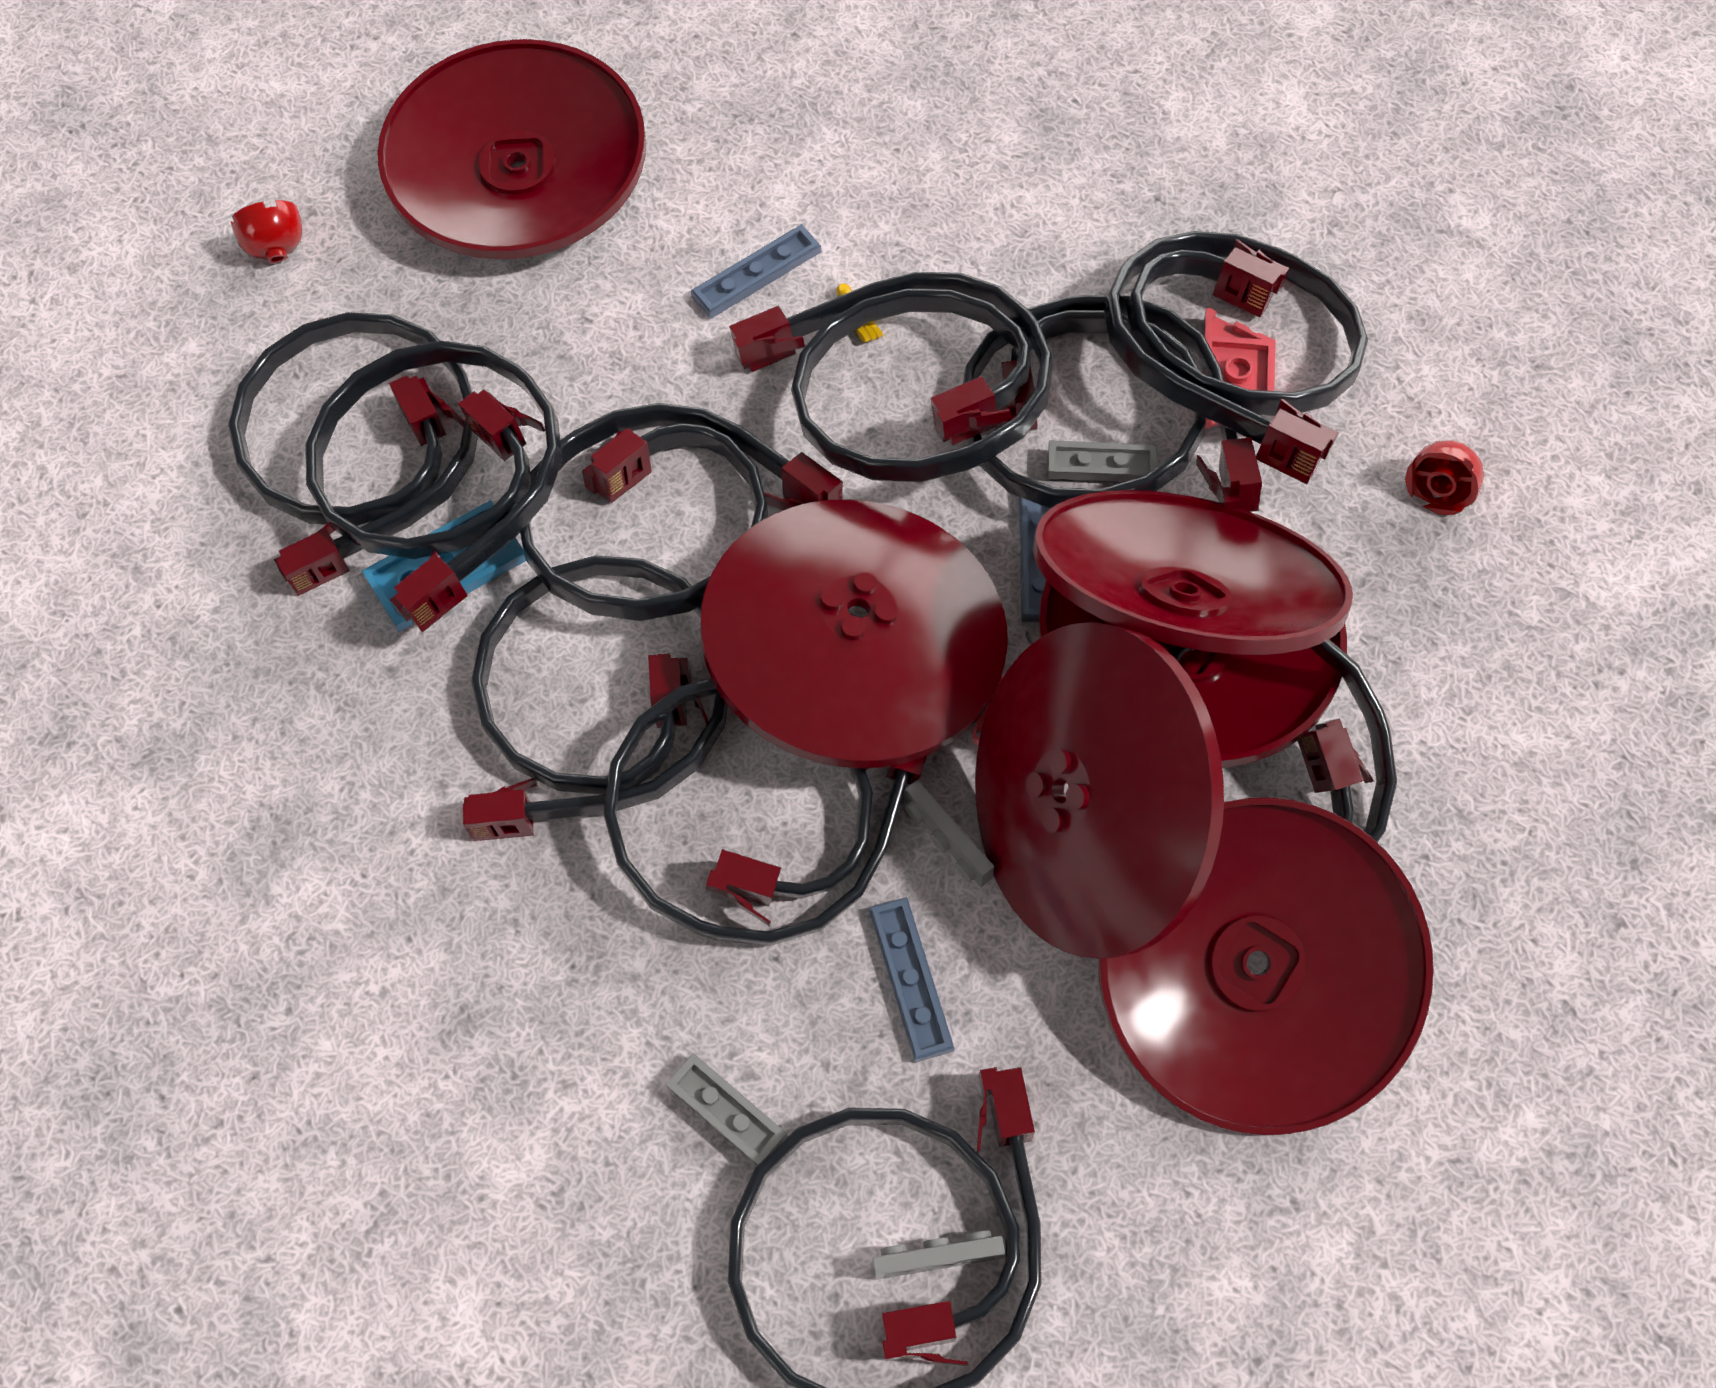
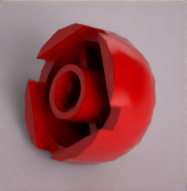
(268, 231)
(1448, 471)

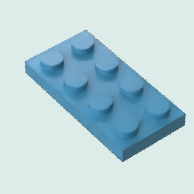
(392, 570)

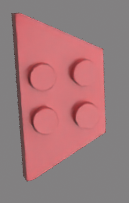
(1243, 355)

